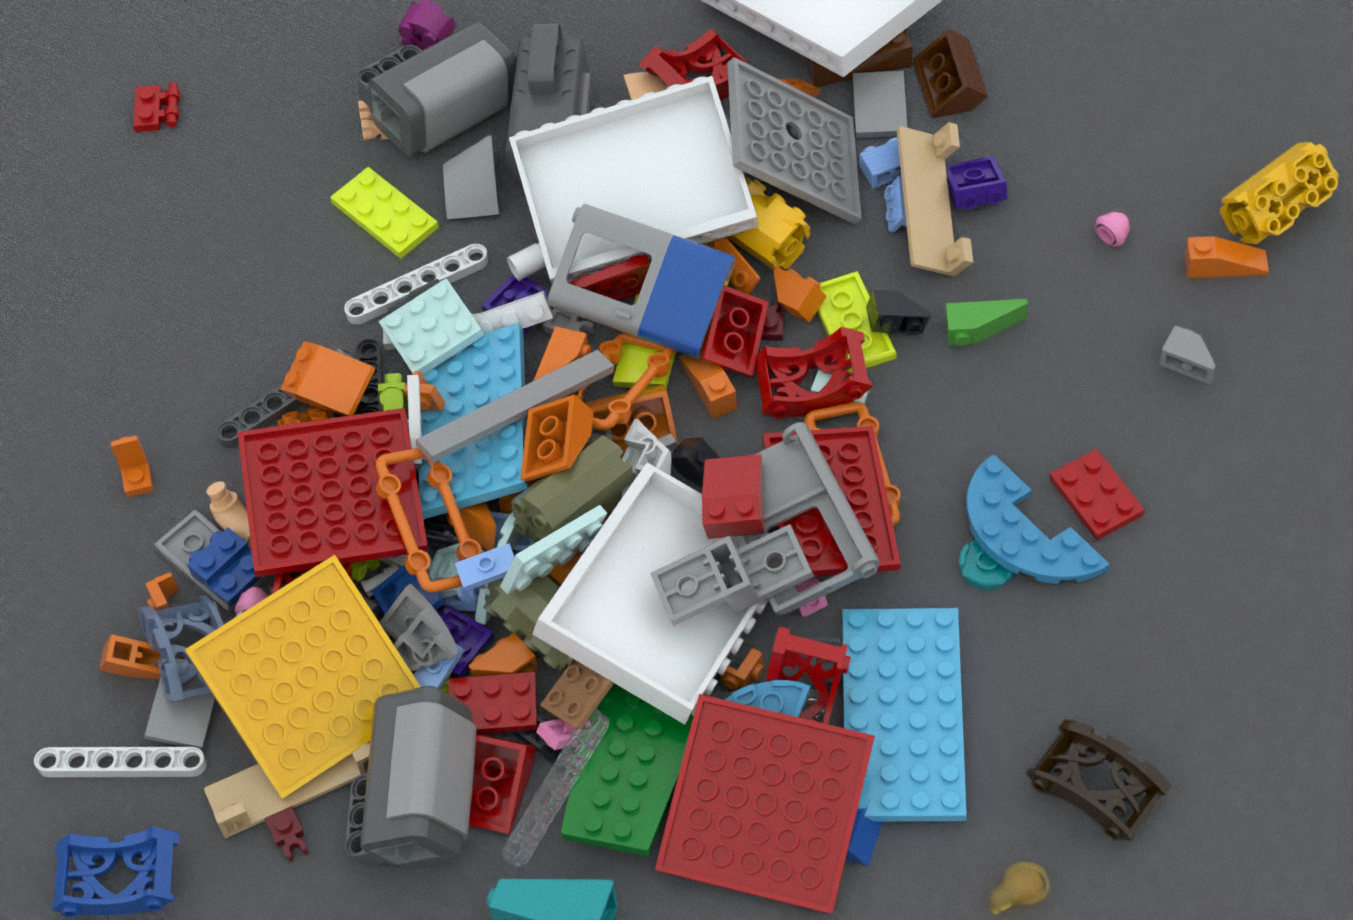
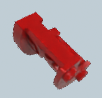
(673, 65)
(840, 388)
(786, 653)

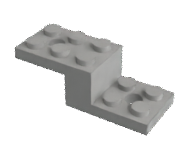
(731, 574)

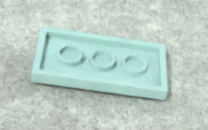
(553, 550)

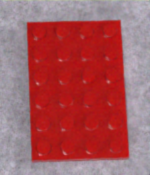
(857, 468)

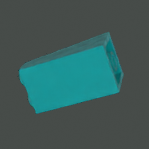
(553, 899)

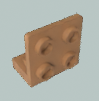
(576, 695)

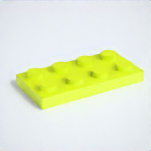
(384, 212)

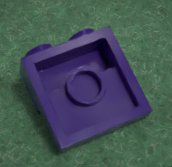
(976, 183)

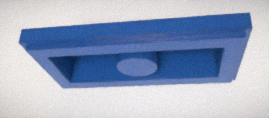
(863, 839)

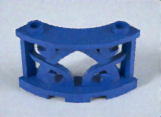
(156, 854)

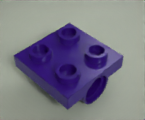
(512, 291)
(468, 635)

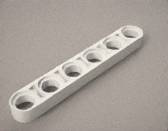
(414, 279)
(119, 766)

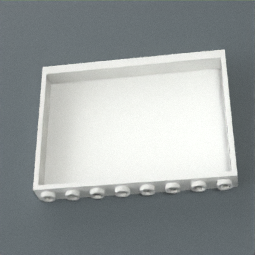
(828, 31)
(642, 159)
(614, 615)

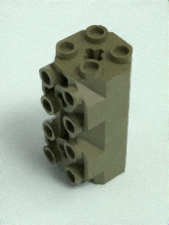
(564, 496)
(521, 612)

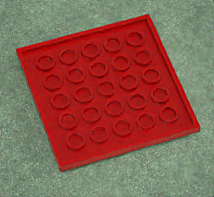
(317, 493)
(765, 803)

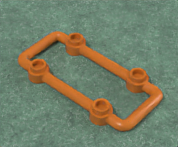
(657, 367)
(438, 478)
(892, 491)

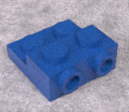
(224, 566)
(391, 588)

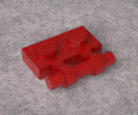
(148, 107)

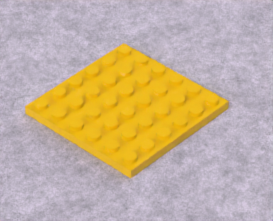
(302, 674)

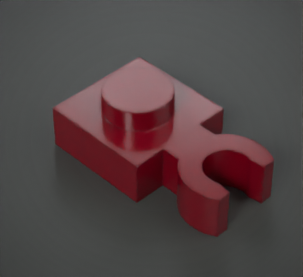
(773, 323)
(286, 831)

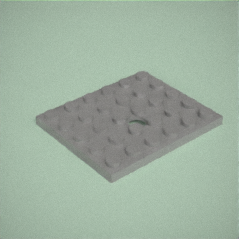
(814, 167)

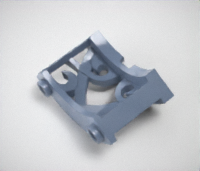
(199, 616)

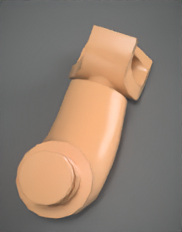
(229, 510)

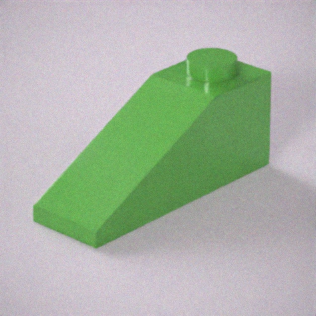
(978, 320)

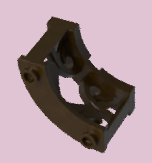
(1081, 739)

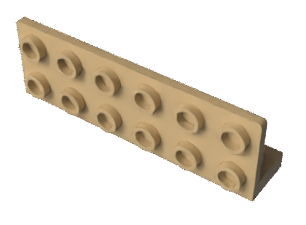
(928, 201)
(250, 797)

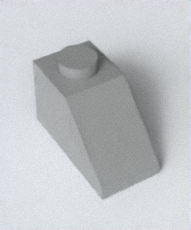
(1188, 355)

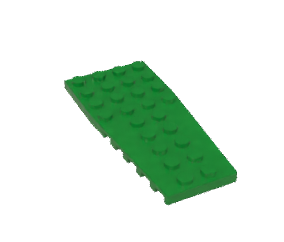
(628, 776)

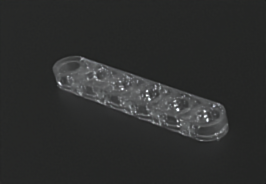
(556, 788)

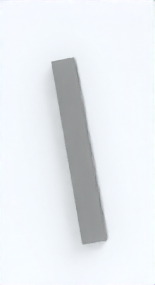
(513, 406)

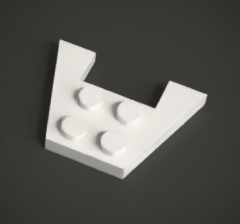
(415, 418)

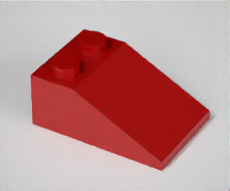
(735, 331)
(733, 497)
(499, 782)

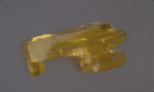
(1020, 887)

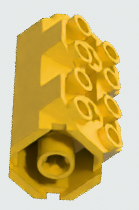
(1279, 192)
(780, 229)

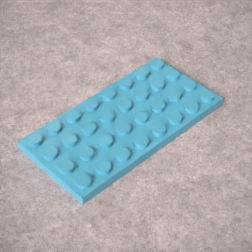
(467, 382)
(908, 696)

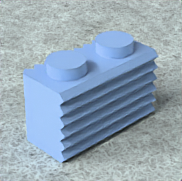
(881, 163)

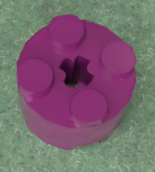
(425, 25)

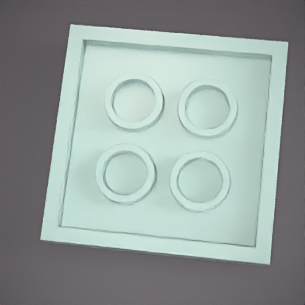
(431, 327)

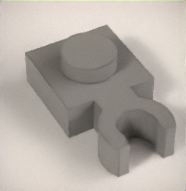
(567, 321)

